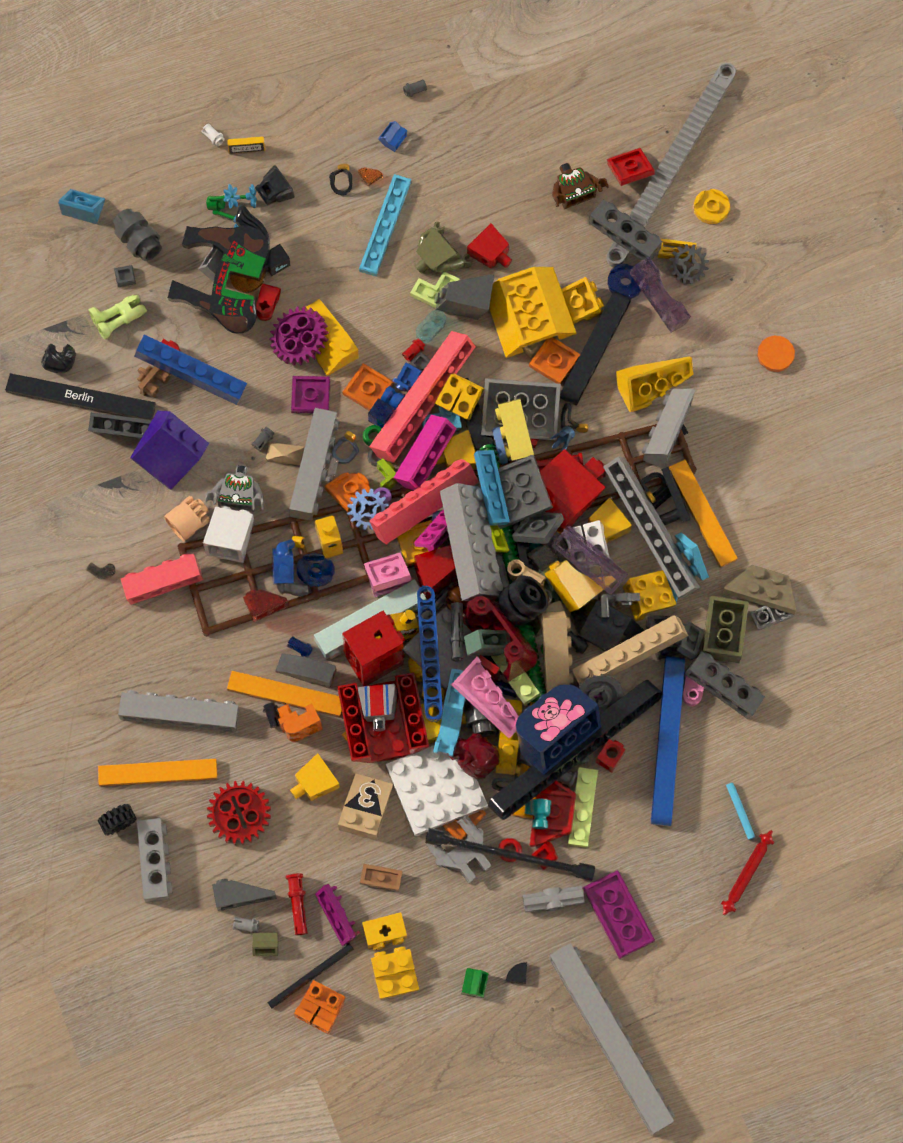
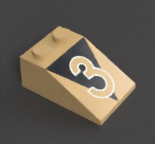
(365, 806)

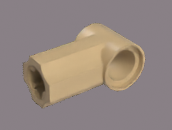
(517, 564)

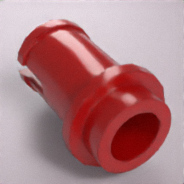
(413, 350)

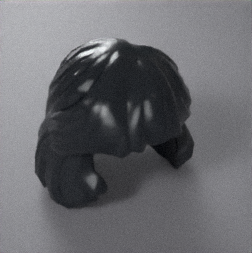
(58, 361)

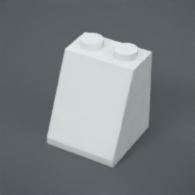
(228, 534)

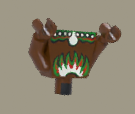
(576, 186)

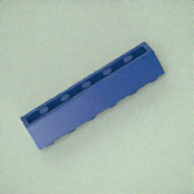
(190, 369)

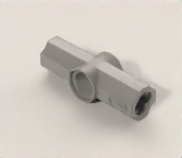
(553, 899)

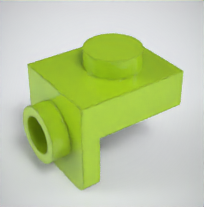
(388, 472)

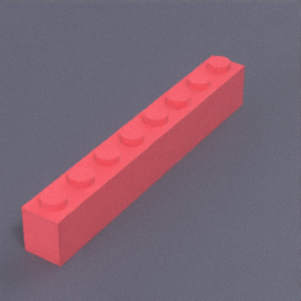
(422, 397)

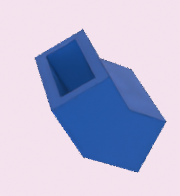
(393, 136)

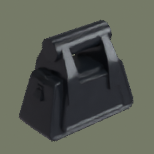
(278, 186)

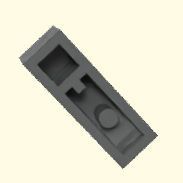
(237, 894)

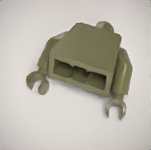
(438, 252)

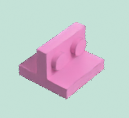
(387, 574)

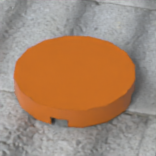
(776, 353)

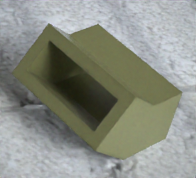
(265, 944)

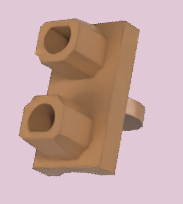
(149, 377)

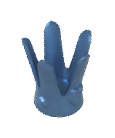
(565, 435)

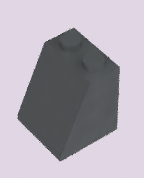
(466, 297)

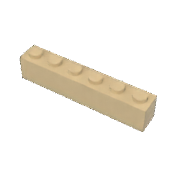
(633, 650)

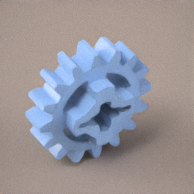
(363, 501)

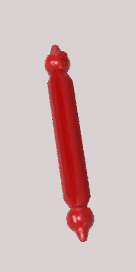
(747, 872)

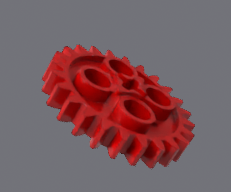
(254, 806)

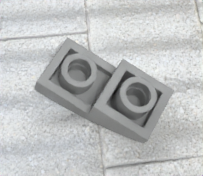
(767, 617)

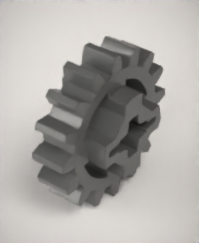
(679, 261)

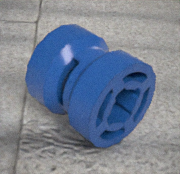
(392, 397)

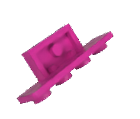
(434, 534)

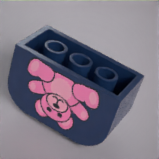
(556, 726)

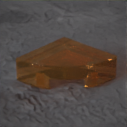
(370, 175)

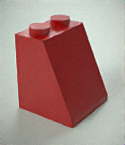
(435, 569)

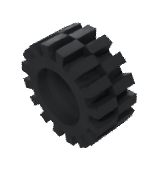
(117, 819)

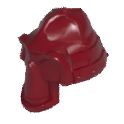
(476, 756)

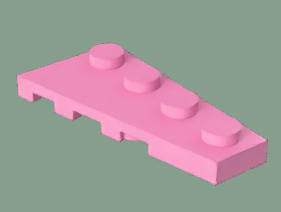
(483, 694)

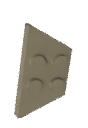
(763, 588)

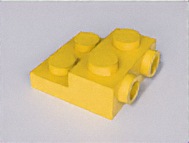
(582, 300)
(394, 973)

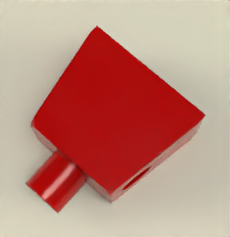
(490, 248)

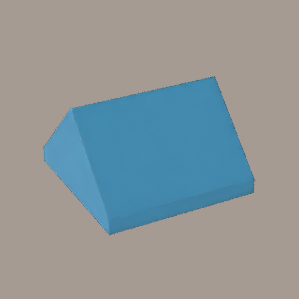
(81, 206)

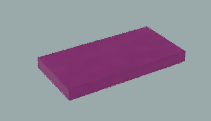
(618, 914)

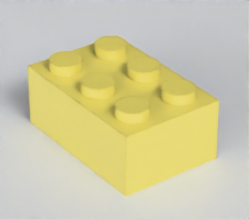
(514, 429)

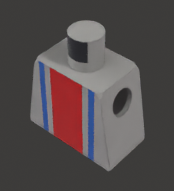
(378, 704)

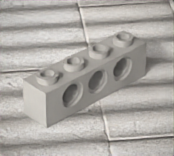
(146, 830)

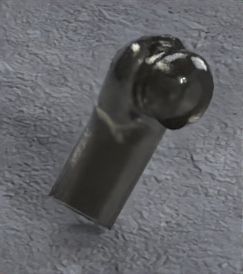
(101, 573)

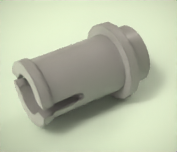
(246, 924)

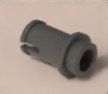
(413, 88)
(265, 435)

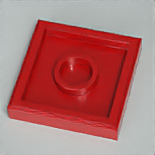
(630, 166)

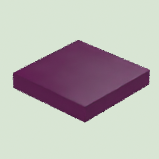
(310, 393)

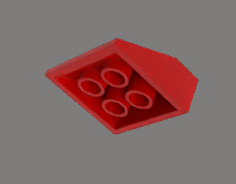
(570, 487)

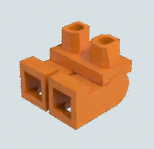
(299, 726)
(316, 997)

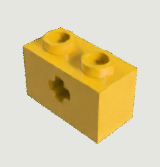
(374, 927)

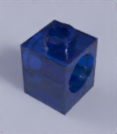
(380, 413)

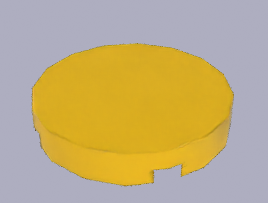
(711, 206)

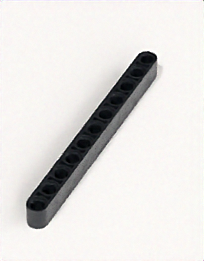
(612, 721)

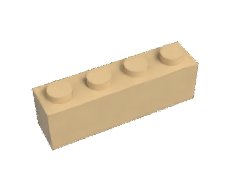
(556, 649)

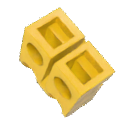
(461, 388)

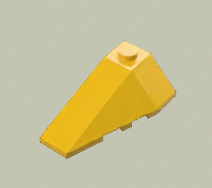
(339, 348)
(646, 382)

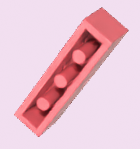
(162, 578)

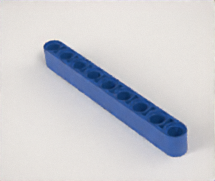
(668, 741)

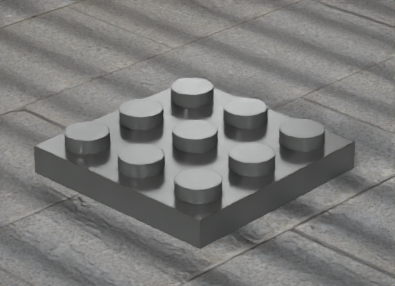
(523, 490)

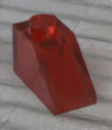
(263, 603)

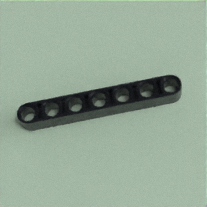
(595, 348)

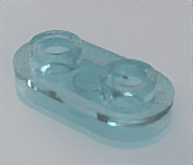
(430, 327)

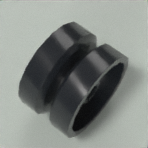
(523, 600)

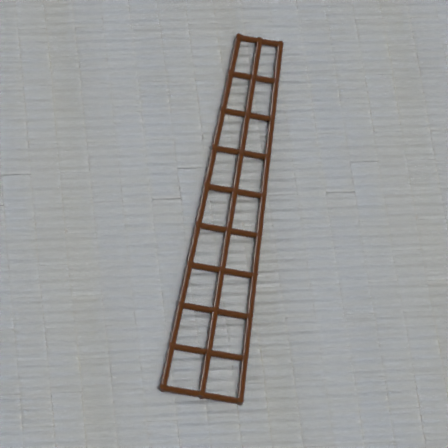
(360, 540)

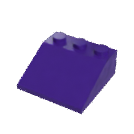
(169, 449)

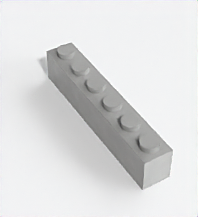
(313, 464)
(178, 711)

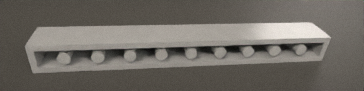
(611, 1039)

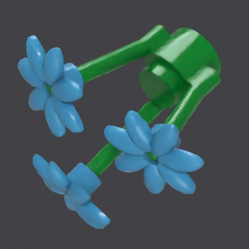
(217, 203)

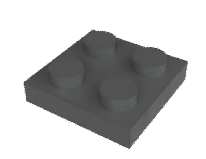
(538, 528)

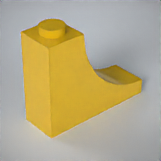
(572, 586)

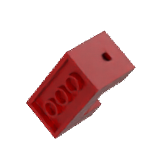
(367, 652)

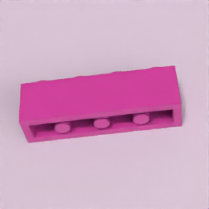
(425, 452)

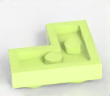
(426, 292)

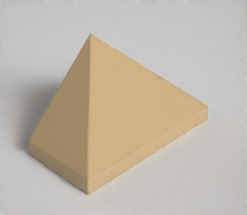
(284, 453)

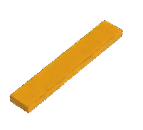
(703, 514)
(284, 693)
(157, 772)

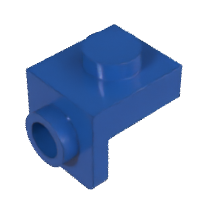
(407, 377)

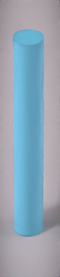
(740, 811)

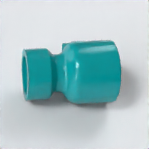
(540, 810)

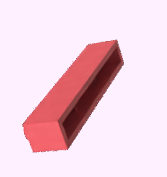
(420, 502)

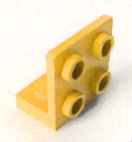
(654, 594)

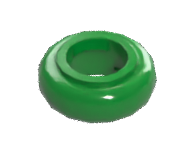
(374, 428)

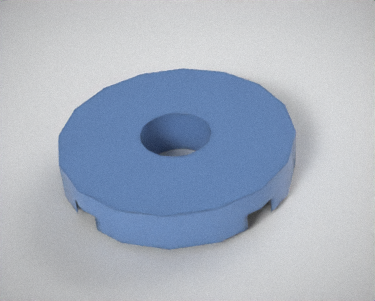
(500, 445)

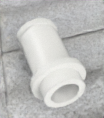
(216, 138)

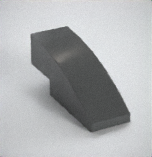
(306, 669)

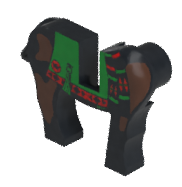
(244, 255)

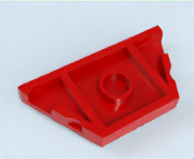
(561, 815)

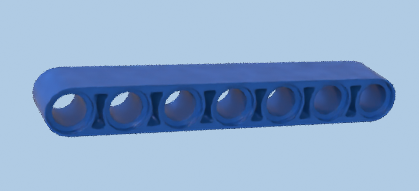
(426, 644)

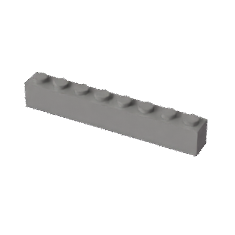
(651, 527)

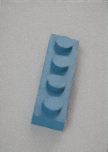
(491, 487)

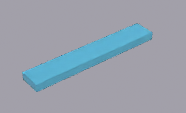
(385, 225)

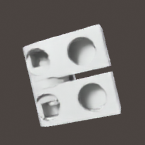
(595, 535)

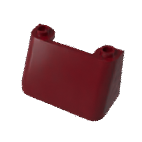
(519, 652)

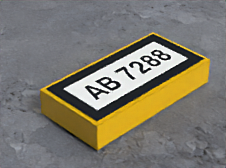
(245, 145)

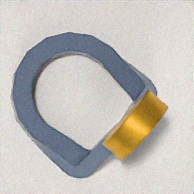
(349, 436)

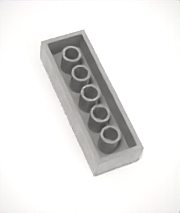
(471, 542)

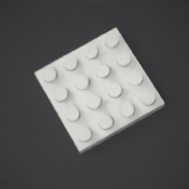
(434, 789)

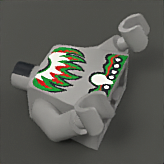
(237, 491)

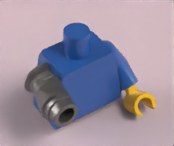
(284, 568)

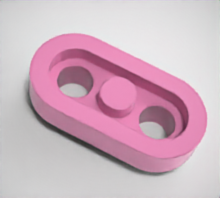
(692, 686)

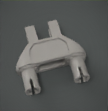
(459, 857)

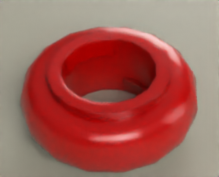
(510, 841)

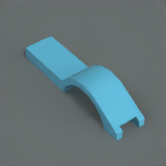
(451, 718)

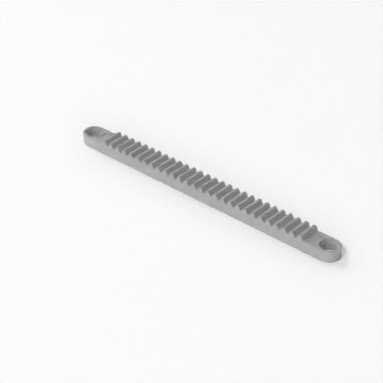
(677, 154)

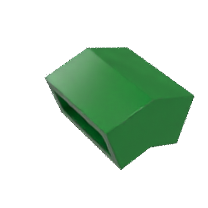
(475, 983)

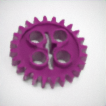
(298, 336)

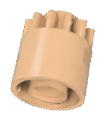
(187, 518)

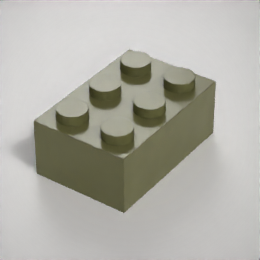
(725, 628)

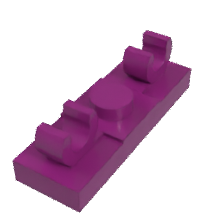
(336, 914)

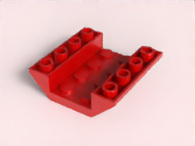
(401, 736)

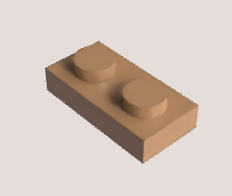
(381, 877)

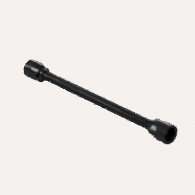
(582, 871)

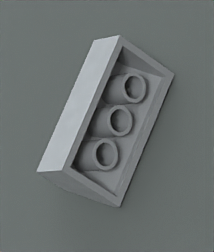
(668, 427)

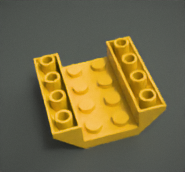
(529, 309)

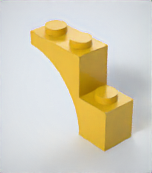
(509, 746)

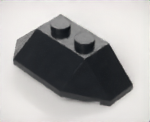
(604, 631)

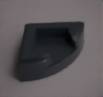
(517, 973)

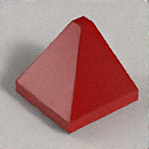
(546, 851)

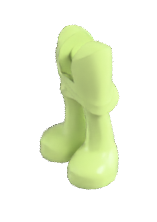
(122, 308)

